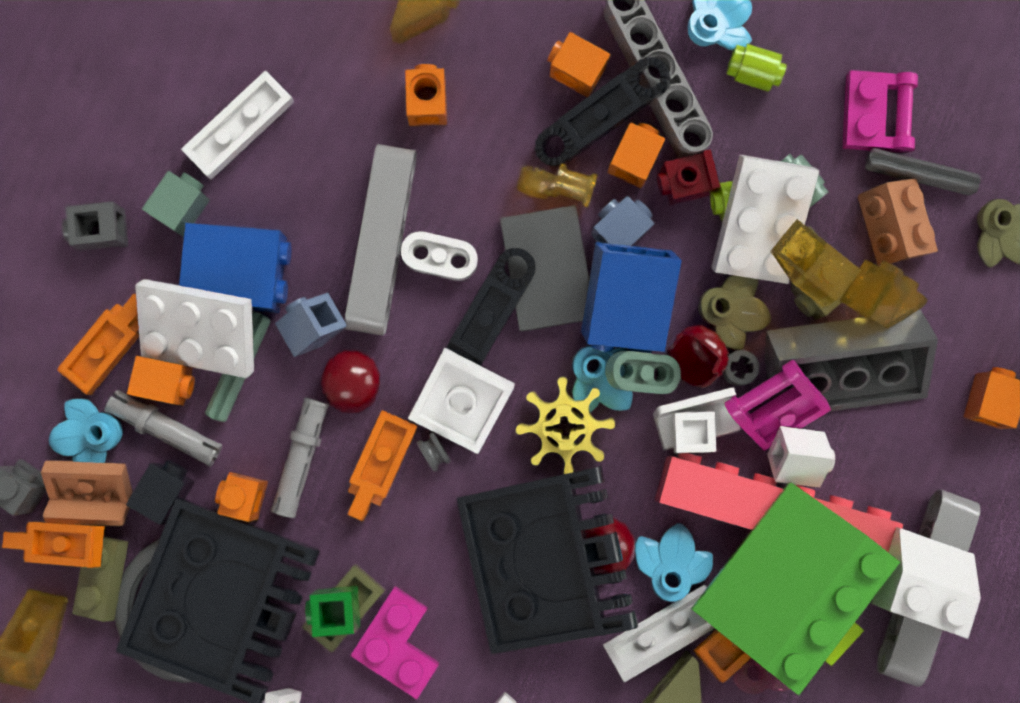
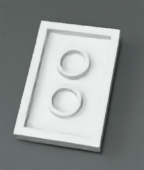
(759, 210)
(195, 328)

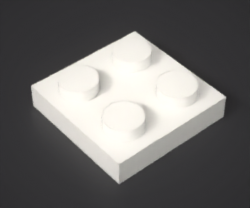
(461, 400)

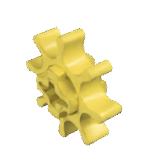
(564, 407)

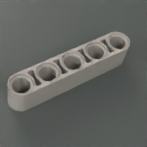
(674, 124)
(380, 240)
(910, 644)

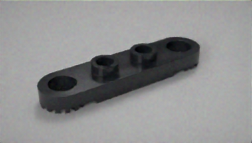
(602, 112)
(491, 309)

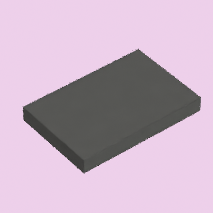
(561, 275)

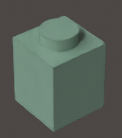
(176, 201)

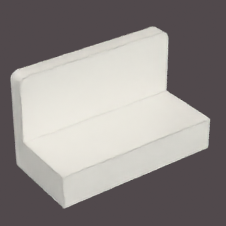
(705, 403)

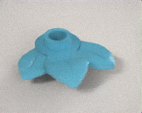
(724, 20)
(586, 380)
(80, 433)
(673, 556)

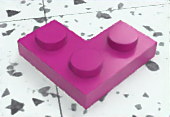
(386, 646)

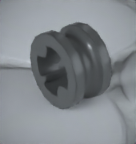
(747, 377)
(433, 452)

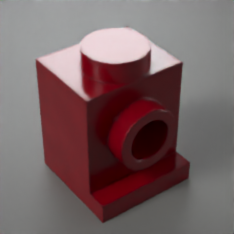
(678, 190)

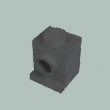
(82, 218)
(20, 488)

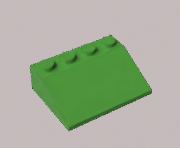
(795, 587)

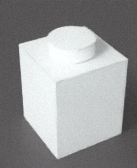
(800, 456)

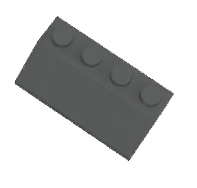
(857, 359)

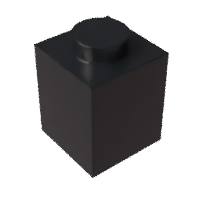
(159, 489)

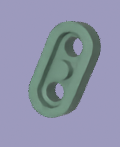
(640, 372)

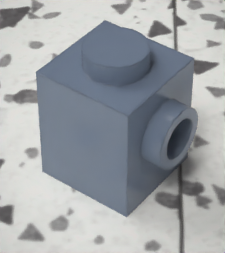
(623, 222)
(310, 323)

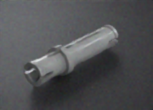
(150, 421)
(297, 465)

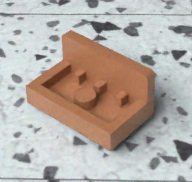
(897, 221)
(86, 493)

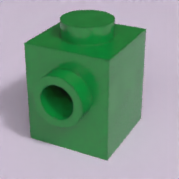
(333, 611)

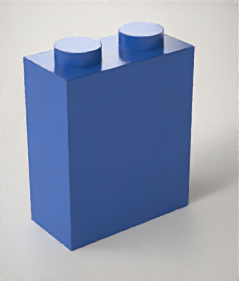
(237, 263)
(630, 298)

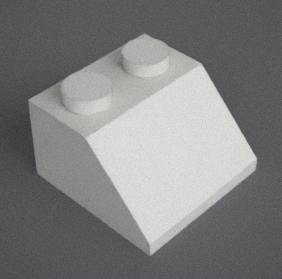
(931, 583)

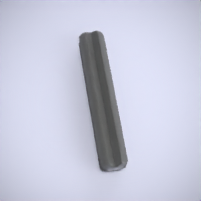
(924, 171)

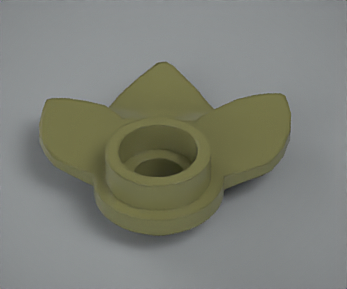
(999, 238)
(739, 313)

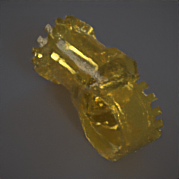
(566, 183)

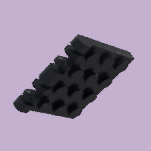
(538, 564)
(211, 597)

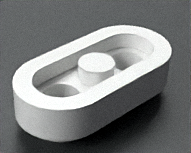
(440, 254)

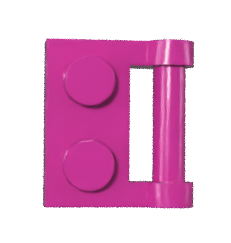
(867, 107)
(791, 409)

